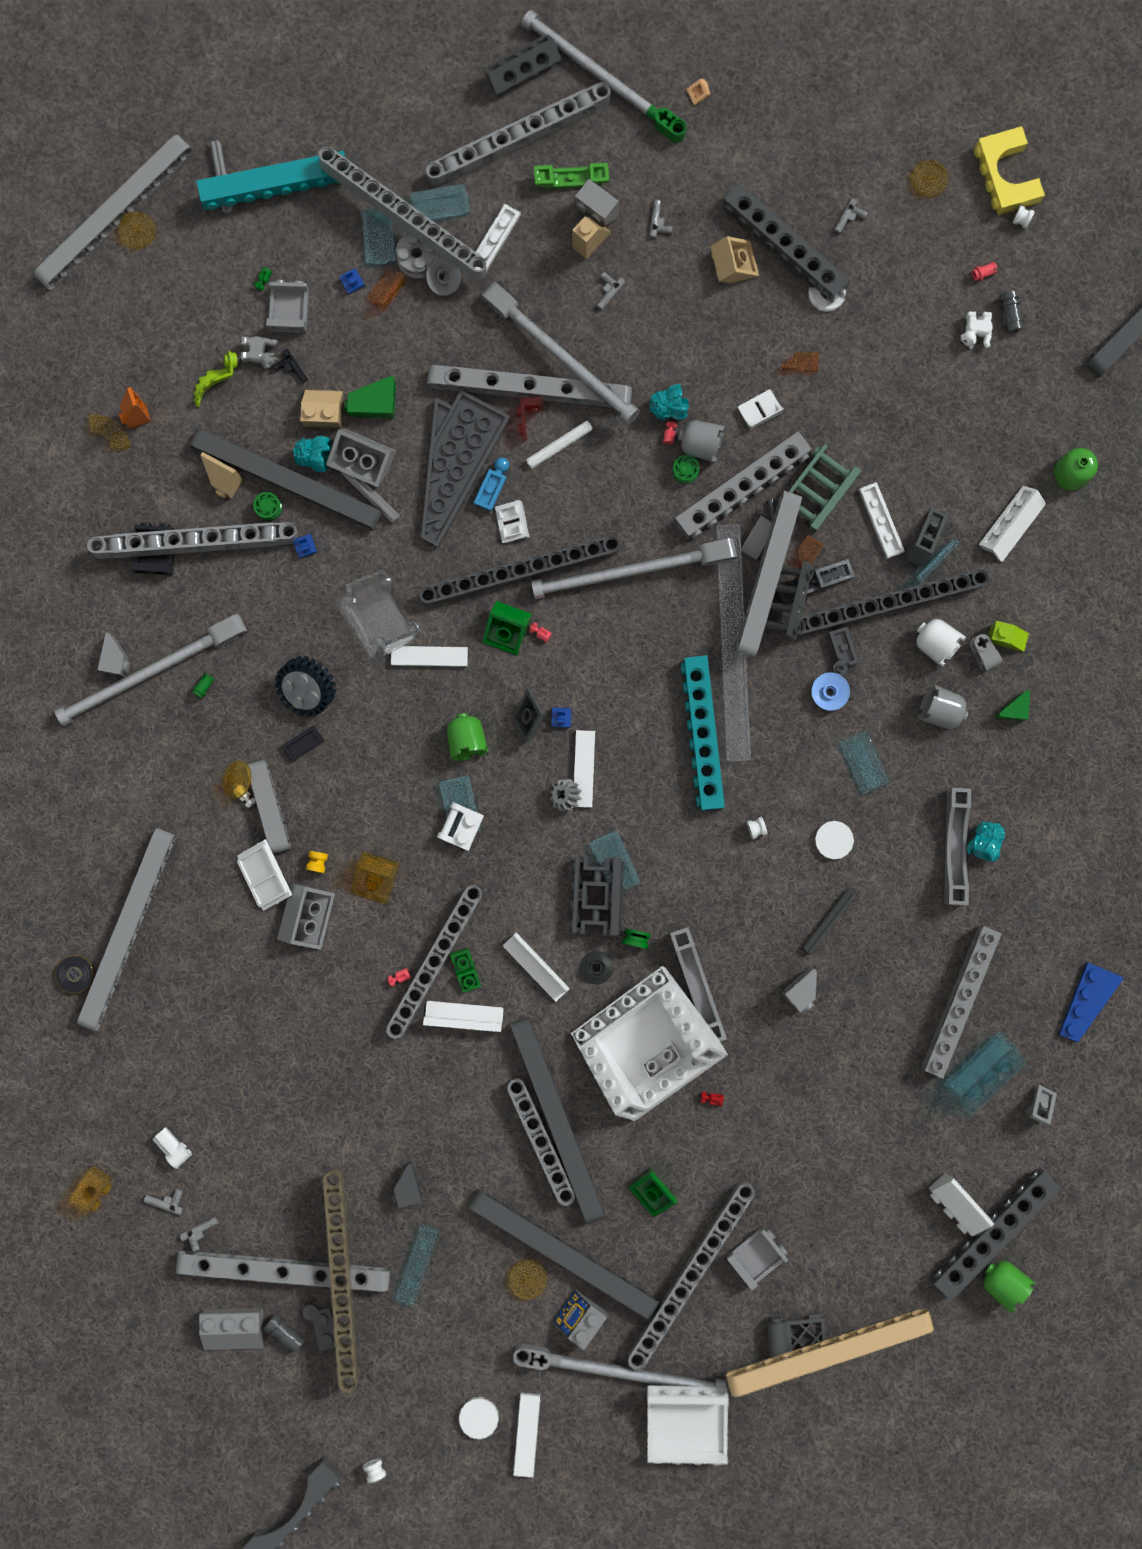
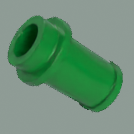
(203, 685)

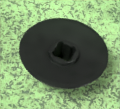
(586, 967)

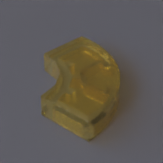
(110, 430)

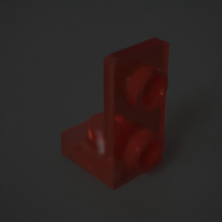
(532, 405)

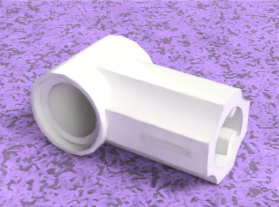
(175, 1151)

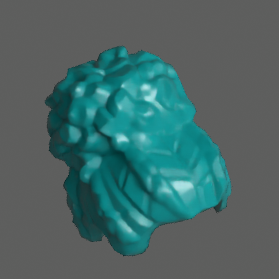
(669, 404)
(313, 453)
(987, 841)

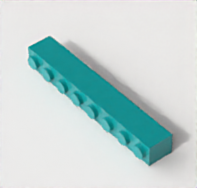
(263, 182)

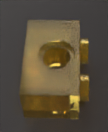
(81, 1197)

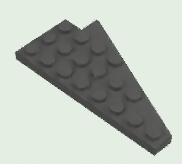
(459, 449)

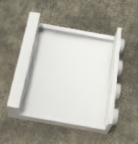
(687, 1424)

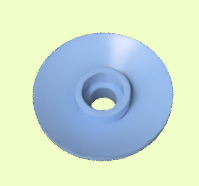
(839, 687)

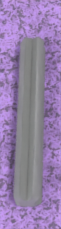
(219, 166)
(373, 497)

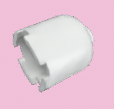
(938, 640)

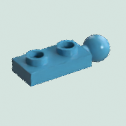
(492, 485)

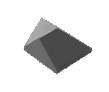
(528, 716)

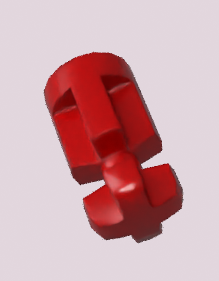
(714, 1099)

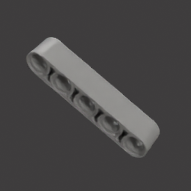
(267, 805)

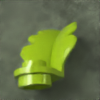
(215, 376)

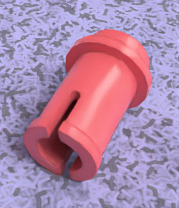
(984, 271)

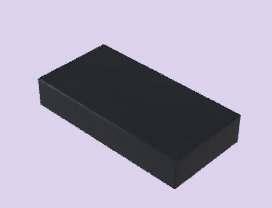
(303, 743)

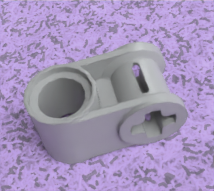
(986, 654)

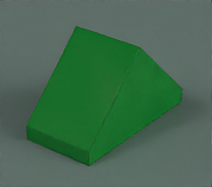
(1017, 709)

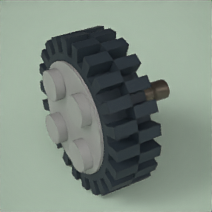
(305, 686)

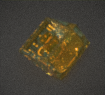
(374, 877)

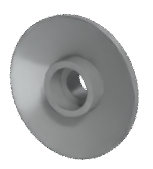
(451, 277)

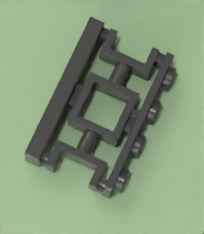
(581, 894)

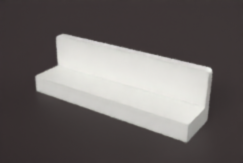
(1013, 522)
(536, 967)
(463, 1016)

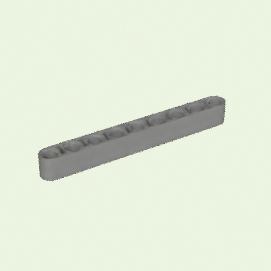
(768, 574)
(427, 968)

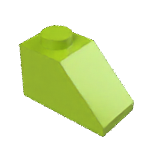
(1008, 636)

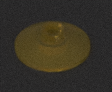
(236, 779)

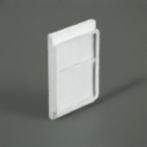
(263, 875)

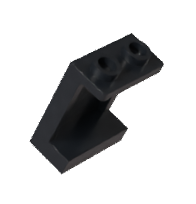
(153, 564)

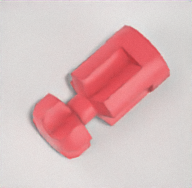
(669, 434)
(542, 633)
(401, 976)

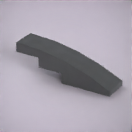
(822, 579)

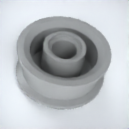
(407, 263)

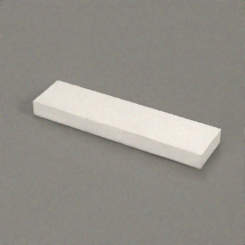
(497, 234)
(881, 520)
(430, 656)
(584, 766)
(527, 1435)

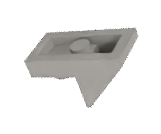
(1042, 1105)

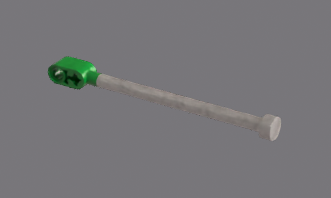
(663, 117)

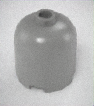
(701, 440)
(943, 708)

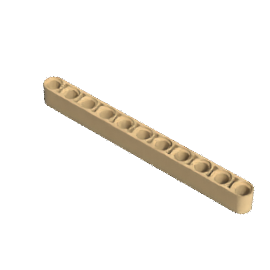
(829, 1352)

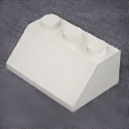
(959, 1205)

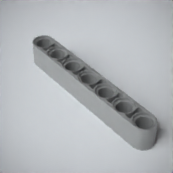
(544, 1150)

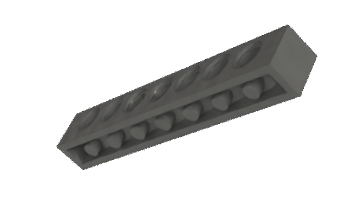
(741, 196)
(1006, 1233)

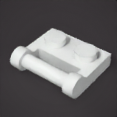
(466, 829)

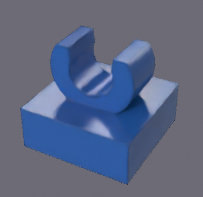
(352, 281)
(305, 546)
(561, 717)

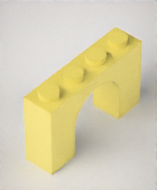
(1005, 195)

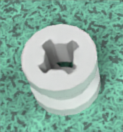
(1023, 217)
(757, 828)
(374, 1470)

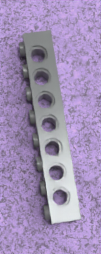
(794, 444)
(961, 1001)

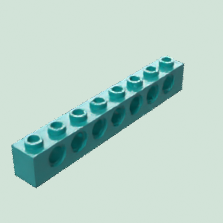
(700, 665)

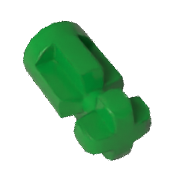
(263, 277)

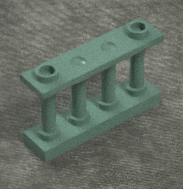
(837, 490)

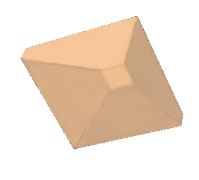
(698, 91)

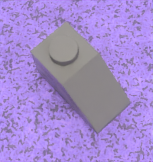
(113, 658)

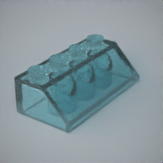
(985, 1073)

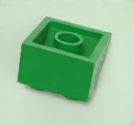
(506, 627)

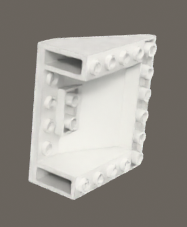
(647, 1045)

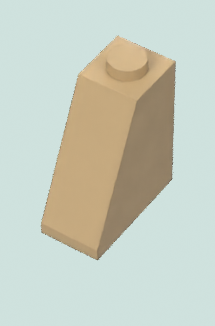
(588, 236)

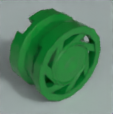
(685, 469)
(267, 506)
(634, 940)

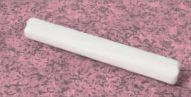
(559, 444)

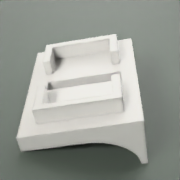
(768, 405)
(515, 530)

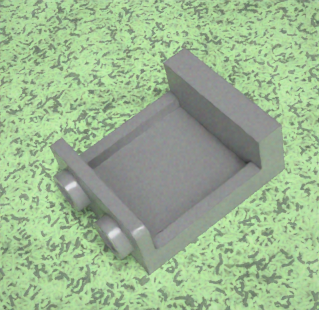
(288, 307)
(757, 1256)

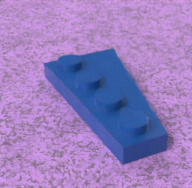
(1090, 996)

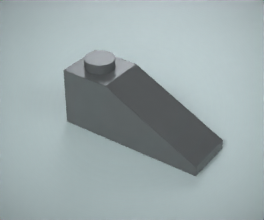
(927, 538)

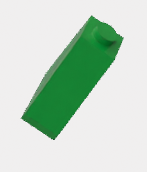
(373, 400)

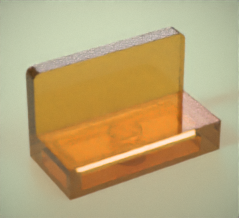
(387, 288)

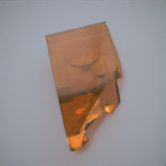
(803, 362)
(809, 549)

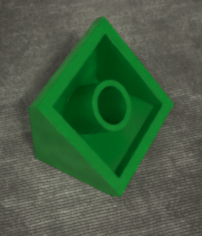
(653, 1193)

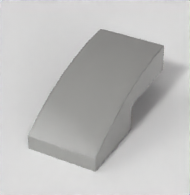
(757, 538)

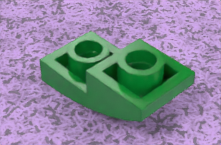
(465, 969)

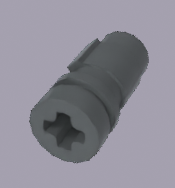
(1012, 314)
(283, 1333)

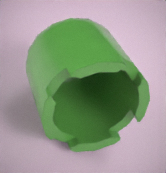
(1075, 469)
(466, 737)
(1007, 1284)

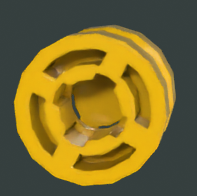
(316, 861)

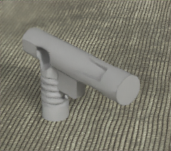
(849, 214)
(658, 222)
(609, 289)
(167, 1202)
(197, 1233)

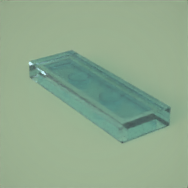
(935, 562)

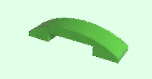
(567, 178)

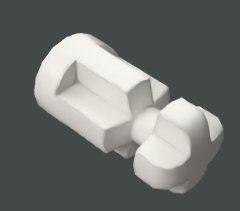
(250, 802)

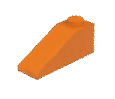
(133, 410)

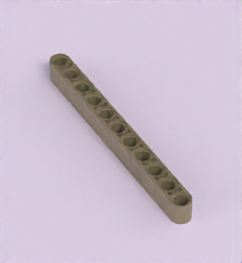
(338, 1289)

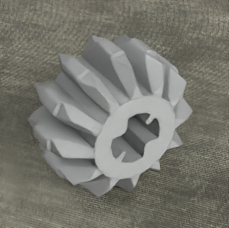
(565, 795)

